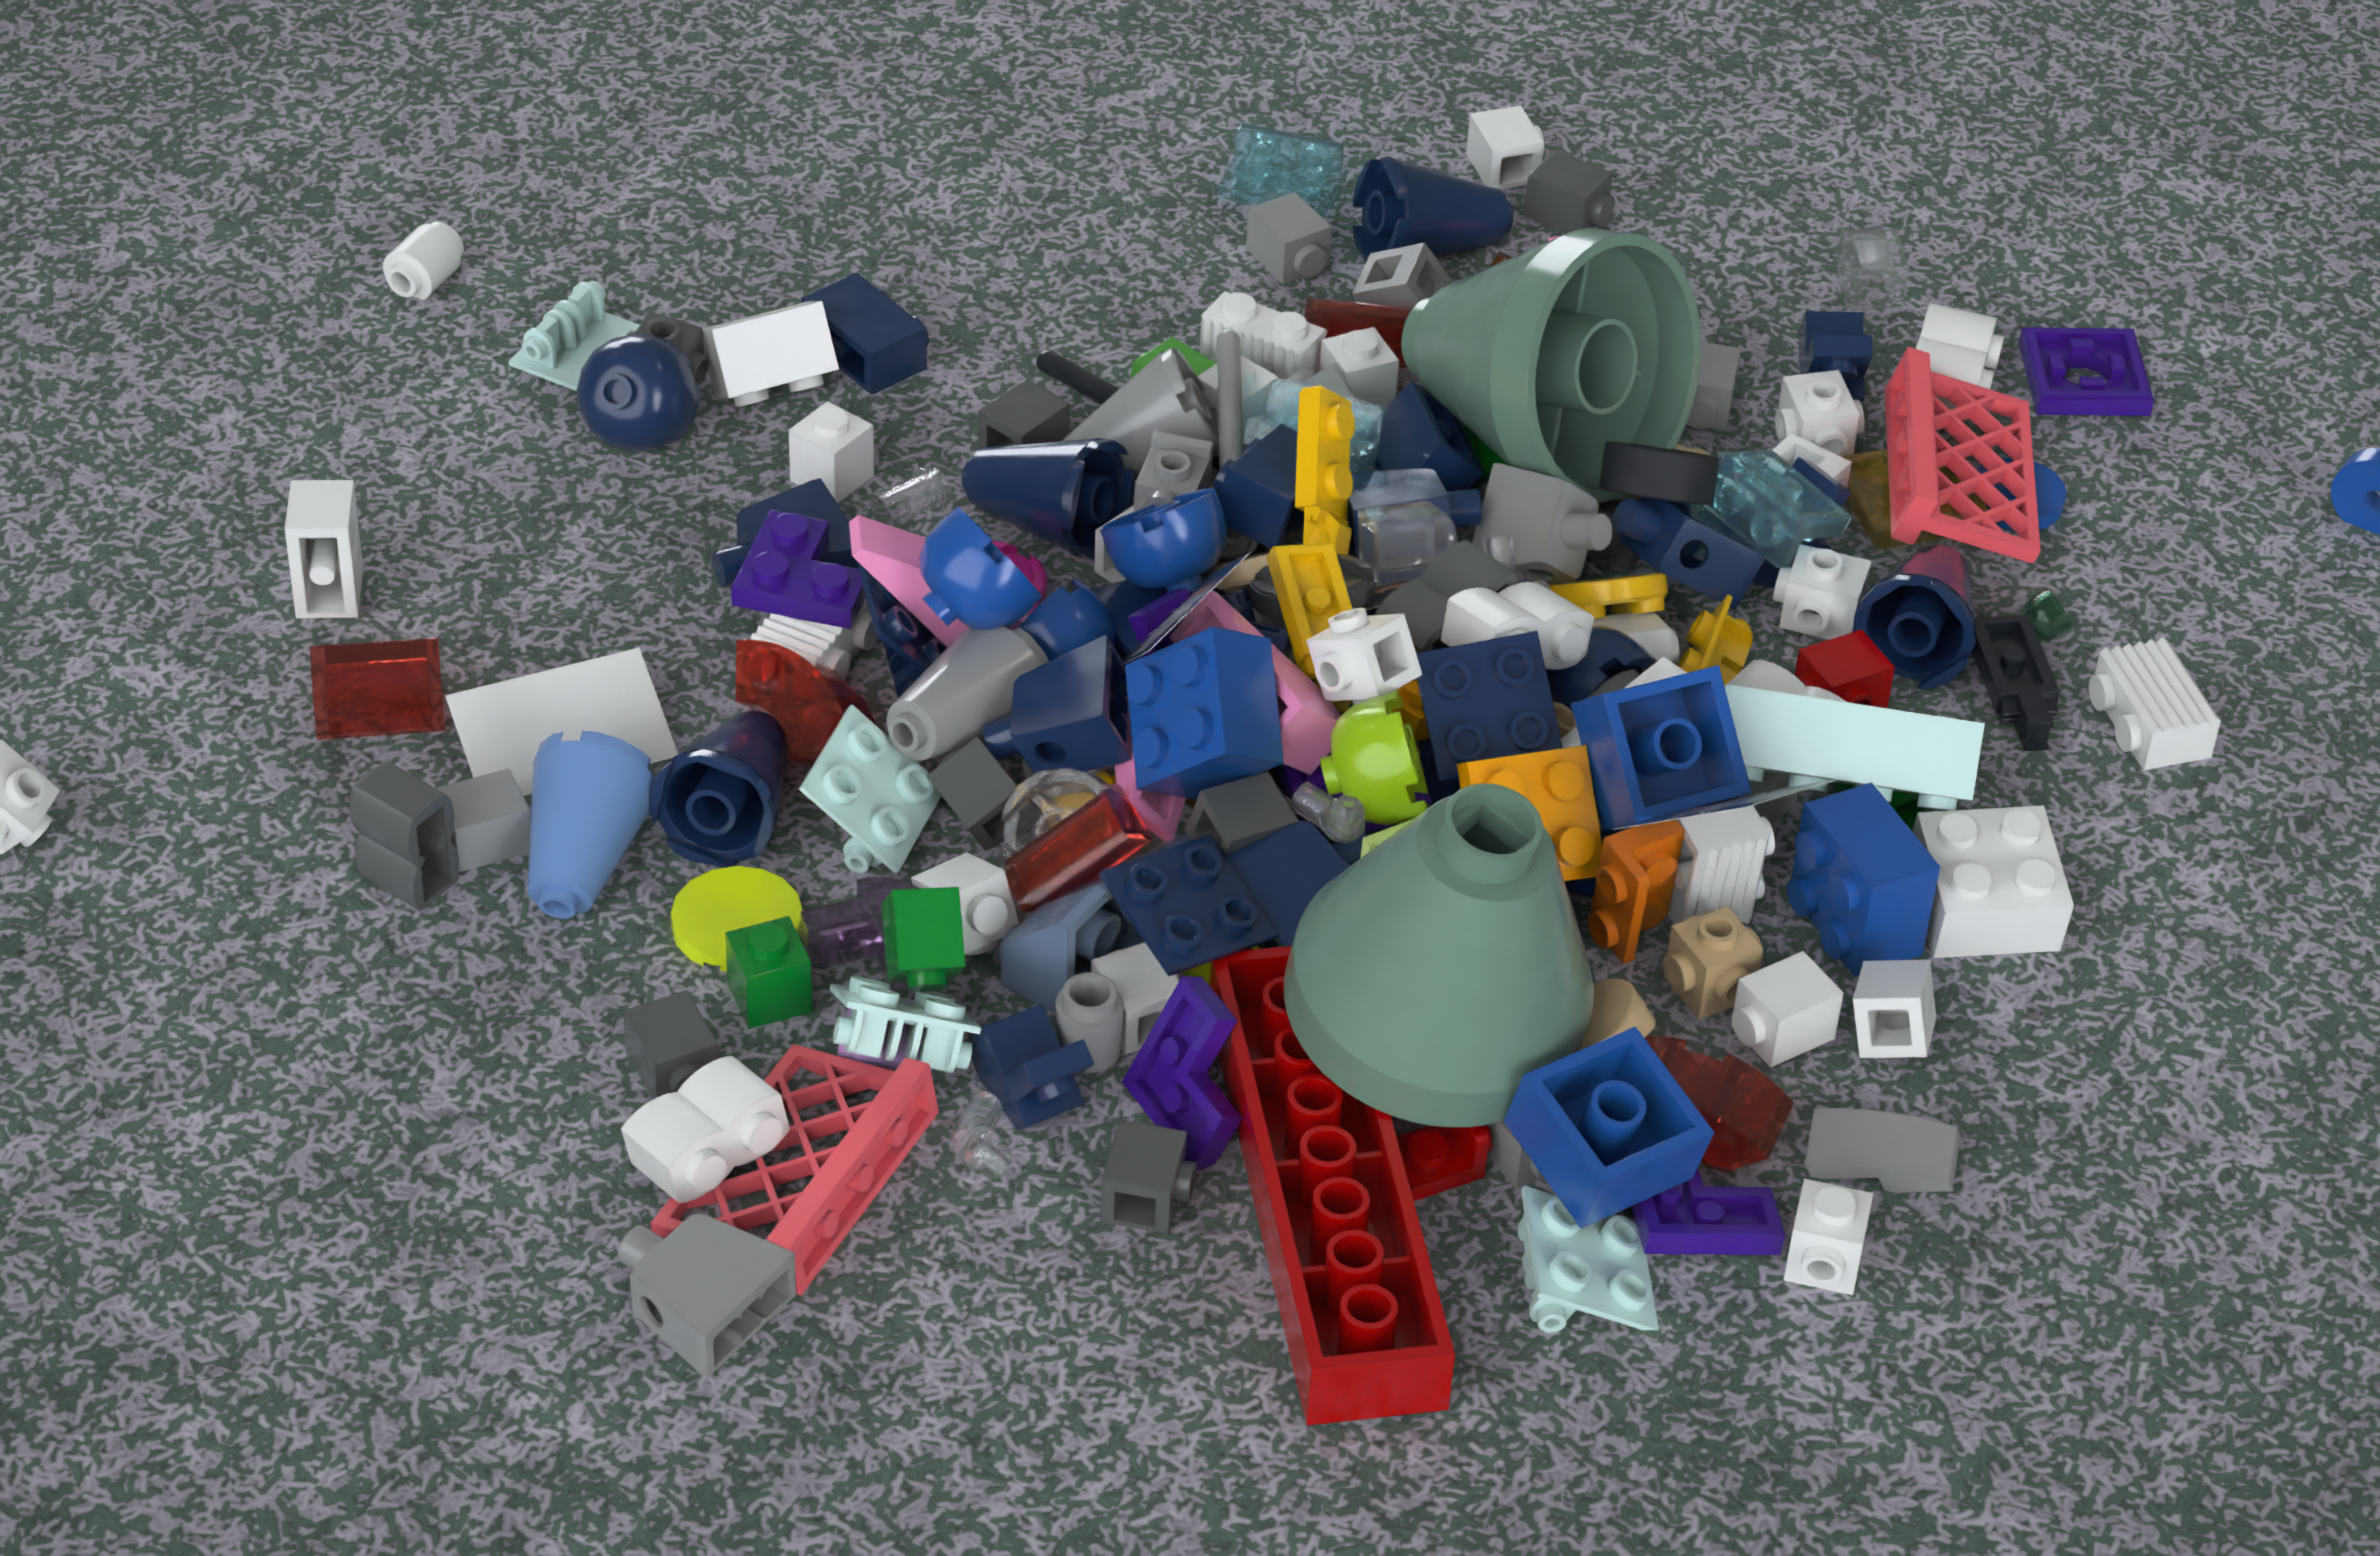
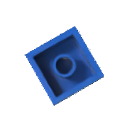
(1204, 712)
(1661, 747)
(1862, 878)
(1608, 1127)

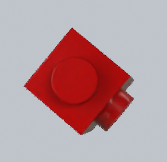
(1848, 668)

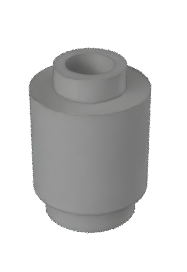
(1092, 1011)

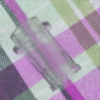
(923, 491)

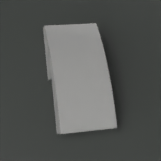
(1897, 1148)

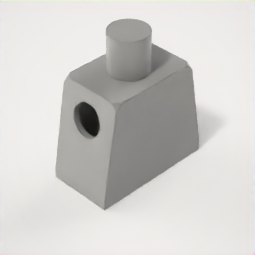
(1547, 520)
(706, 1286)

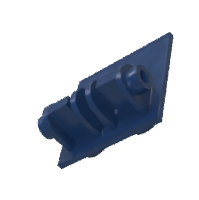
(907, 641)
(1486, 701)
(1189, 905)

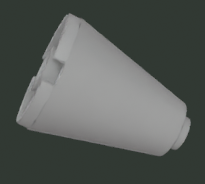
(1158, 398)
(962, 692)

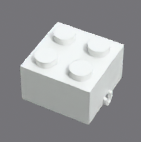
(1995, 883)

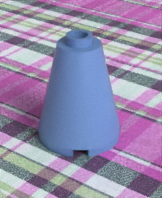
(583, 817)

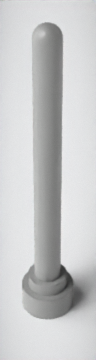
(1231, 424)

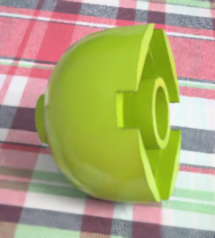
(1376, 761)

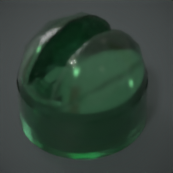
(2046, 615)

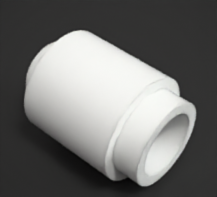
(423, 260)

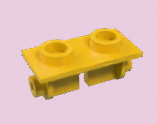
(1717, 641)

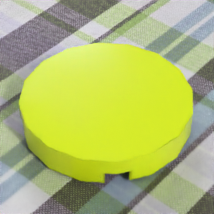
(726, 902)

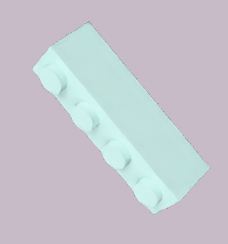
(1857, 745)

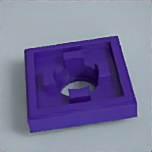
(2109, 351)

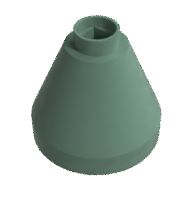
(1564, 352)
(1443, 964)

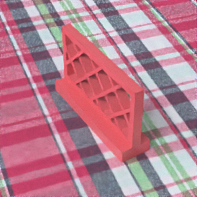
(1918, 451)
(844, 1175)

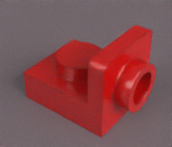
(1444, 1157)

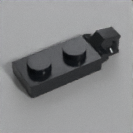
(2017, 677)

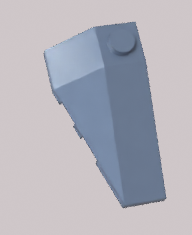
(1065, 937)

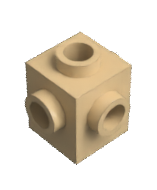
(1708, 959)

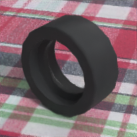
(1659, 473)

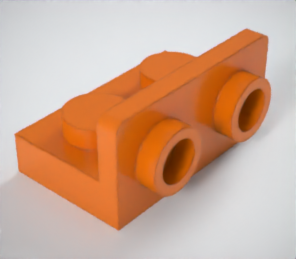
(1634, 885)

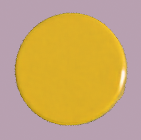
(1625, 594)

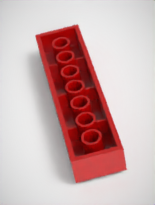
(1331, 1216)

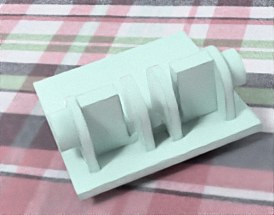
(569, 336)
(871, 793)
(875, 1004)
(1584, 1268)

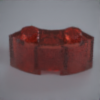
(795, 690)
(1734, 1100)

